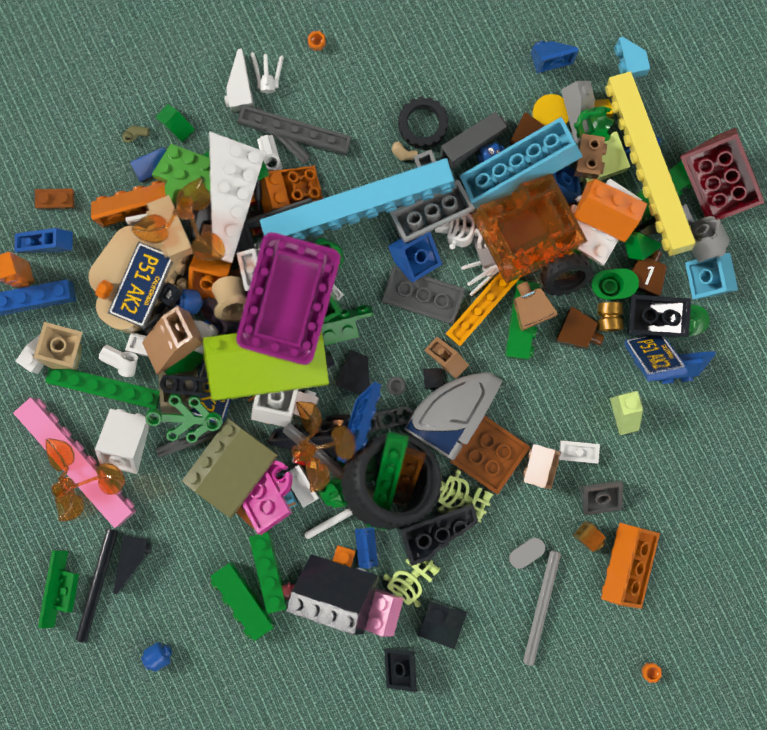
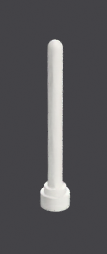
(328, 523)

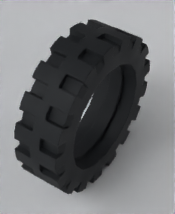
(423, 103)
(563, 265)

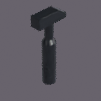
(258, 197)

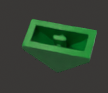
(175, 123)
(640, 246)

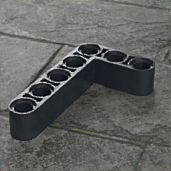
(179, 387)

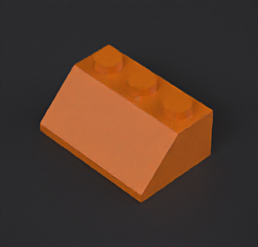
(609, 210)
(15, 271)

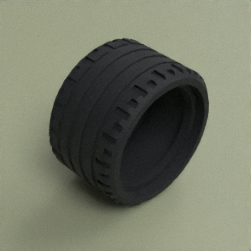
(363, 506)

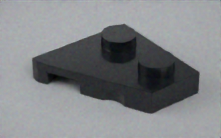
(354, 373)

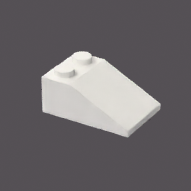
(275, 407)

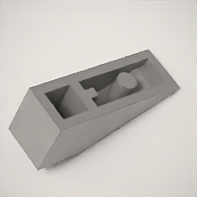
(578, 98)

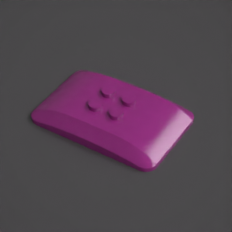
(288, 298)

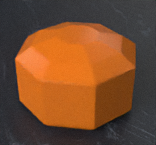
(316, 40)
(104, 289)
(651, 672)

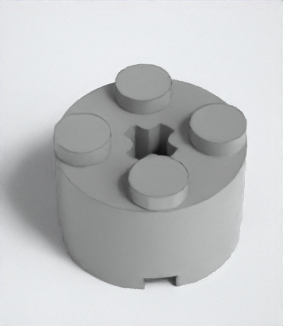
(709, 238)

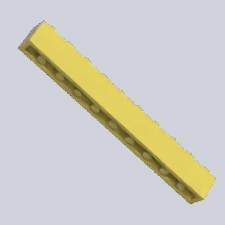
(650, 164)

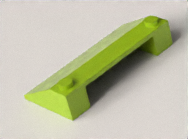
(244, 373)

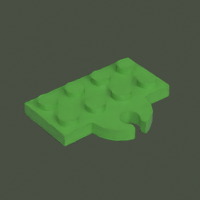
(180, 168)

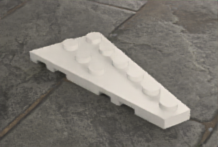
(232, 184)

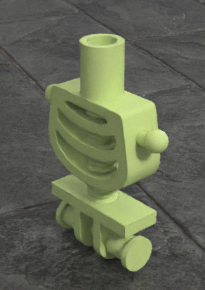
(463, 497)
(412, 577)

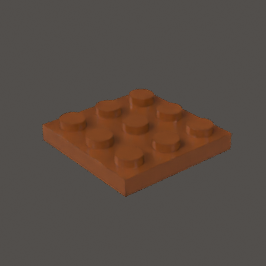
(491, 455)

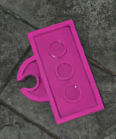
(266, 501)

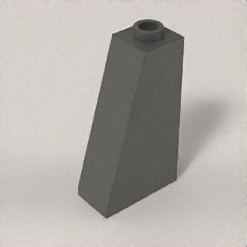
(471, 140)

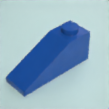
(43, 241)

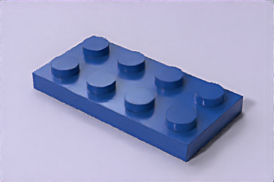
(361, 415)

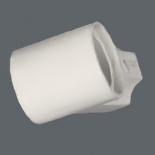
(267, 144)
(123, 361)

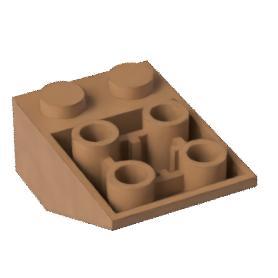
(172, 339)

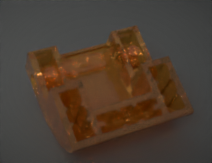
(529, 228)

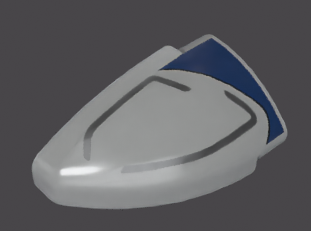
(453, 412)

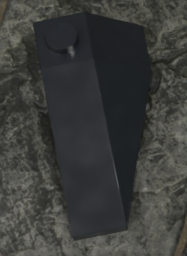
(322, 437)
(435, 532)

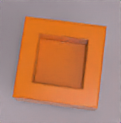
(344, 555)

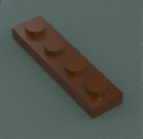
(408, 476)

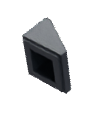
(433, 378)

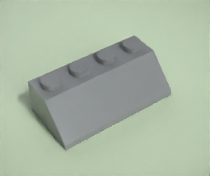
(432, 213)

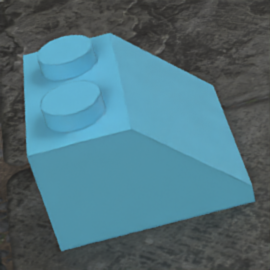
(711, 276)

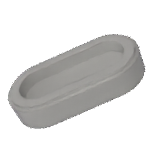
(526, 553)

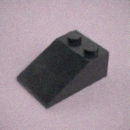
(658, 316)

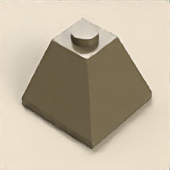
(164, 397)

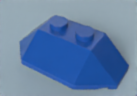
(695, 365)

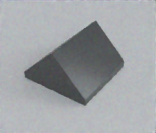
(601, 497)

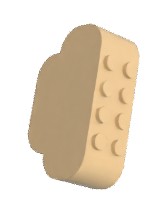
(112, 266)

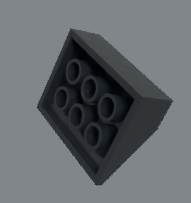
(334, 595)

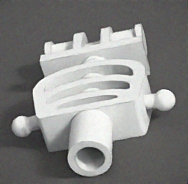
(453, 229)

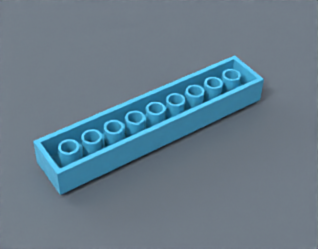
(362, 202)

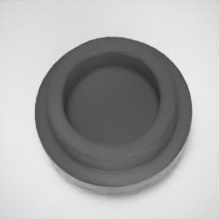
(396, 386)

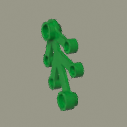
(187, 418)

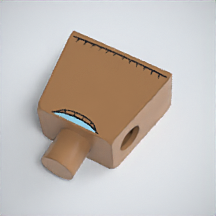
(532, 307)

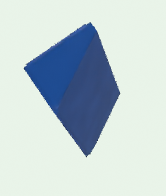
(146, 164)

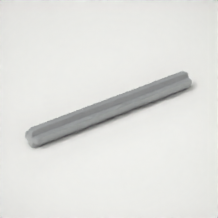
(541, 609)

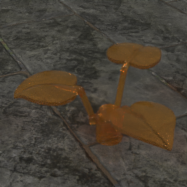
(191, 197)
(343, 441)
(68, 504)

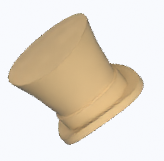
(230, 298)

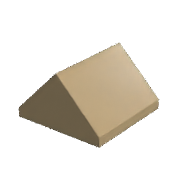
(57, 346)

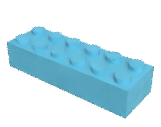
(526, 160)

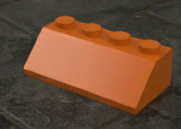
(124, 204)
(630, 566)

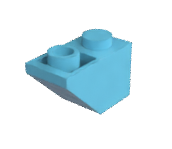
(631, 58)

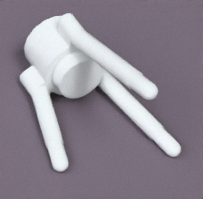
(267, 83)
(491, 272)

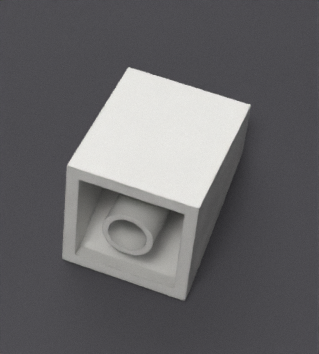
(122, 440)

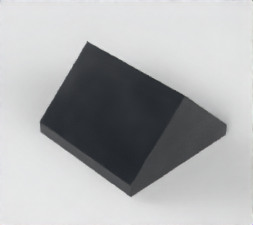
(400, 668)

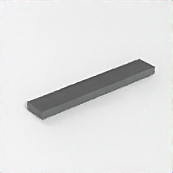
(294, 130)

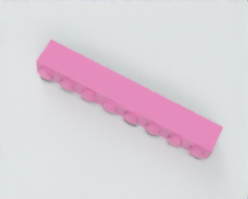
(44, 426)

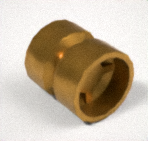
(610, 316)

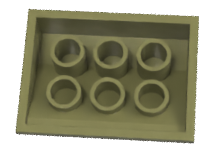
(229, 468)

